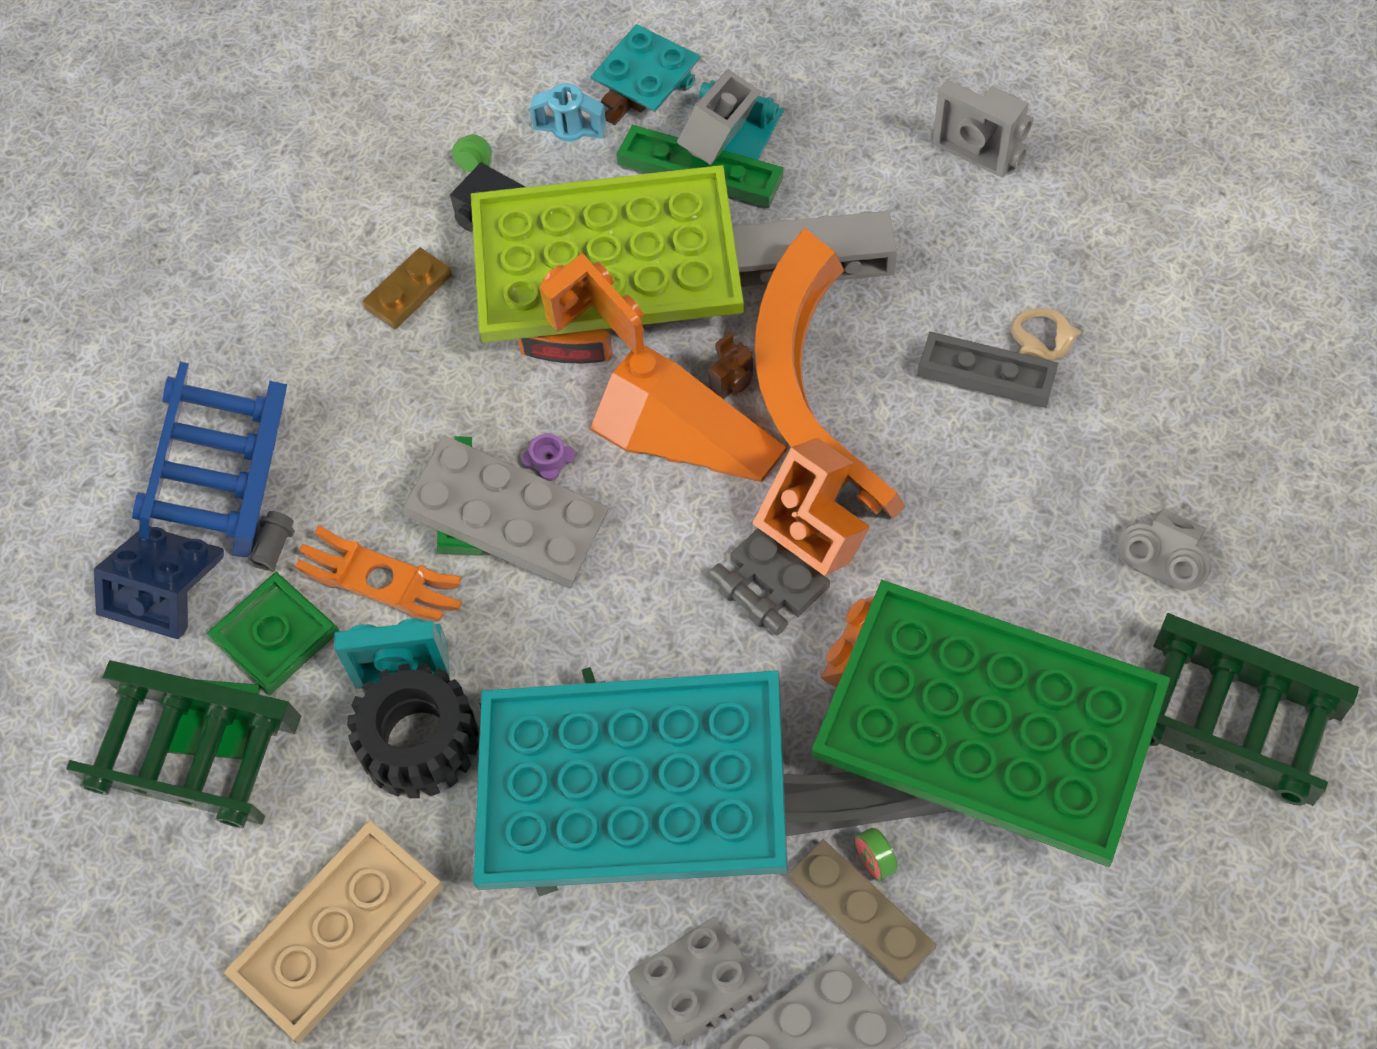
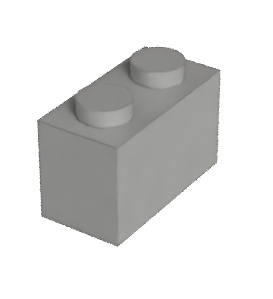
(718, 117)

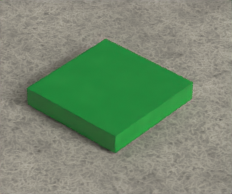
(273, 633)

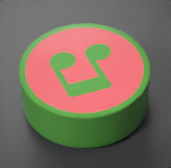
(876, 854)

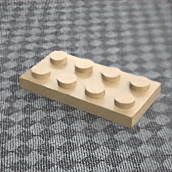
(333, 931)

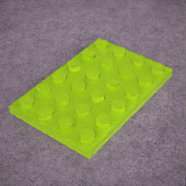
(655, 233)

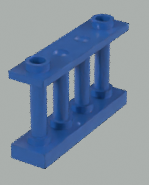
(246, 486)

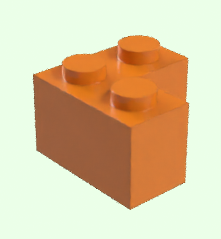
(803, 511)

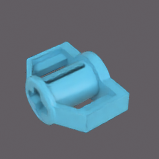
(568, 120)

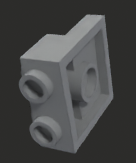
(982, 128)

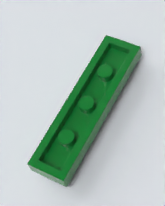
(658, 152)

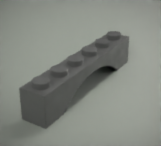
(845, 801)

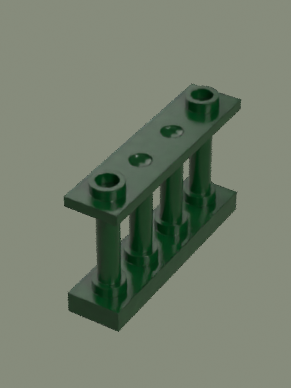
(1275, 681)
(176, 697)

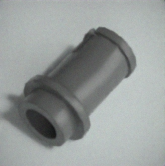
(271, 540)

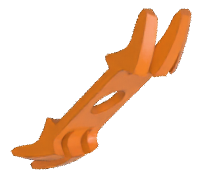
(353, 571)

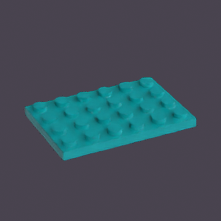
(631, 781)

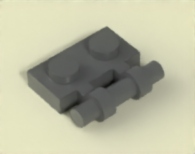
(778, 571)

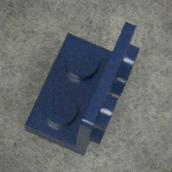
(150, 578)

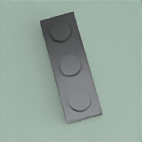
(987, 369)

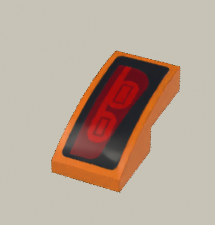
(570, 347)

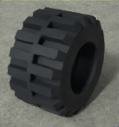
(398, 697)

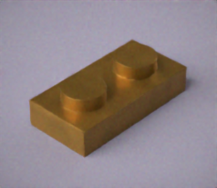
(407, 288)

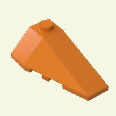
(671, 414)

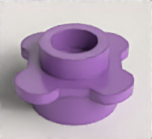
(543, 445)

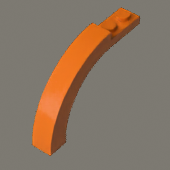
(781, 330)

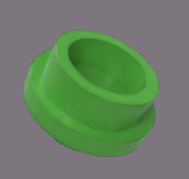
(470, 151)

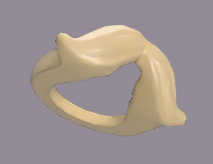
(1032, 346)

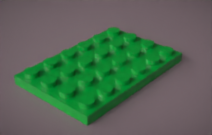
(993, 721)

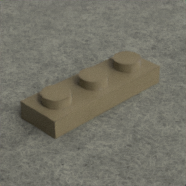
(862, 911)

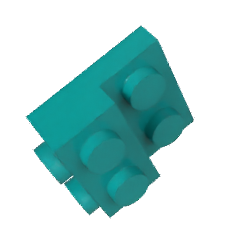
(371, 649)

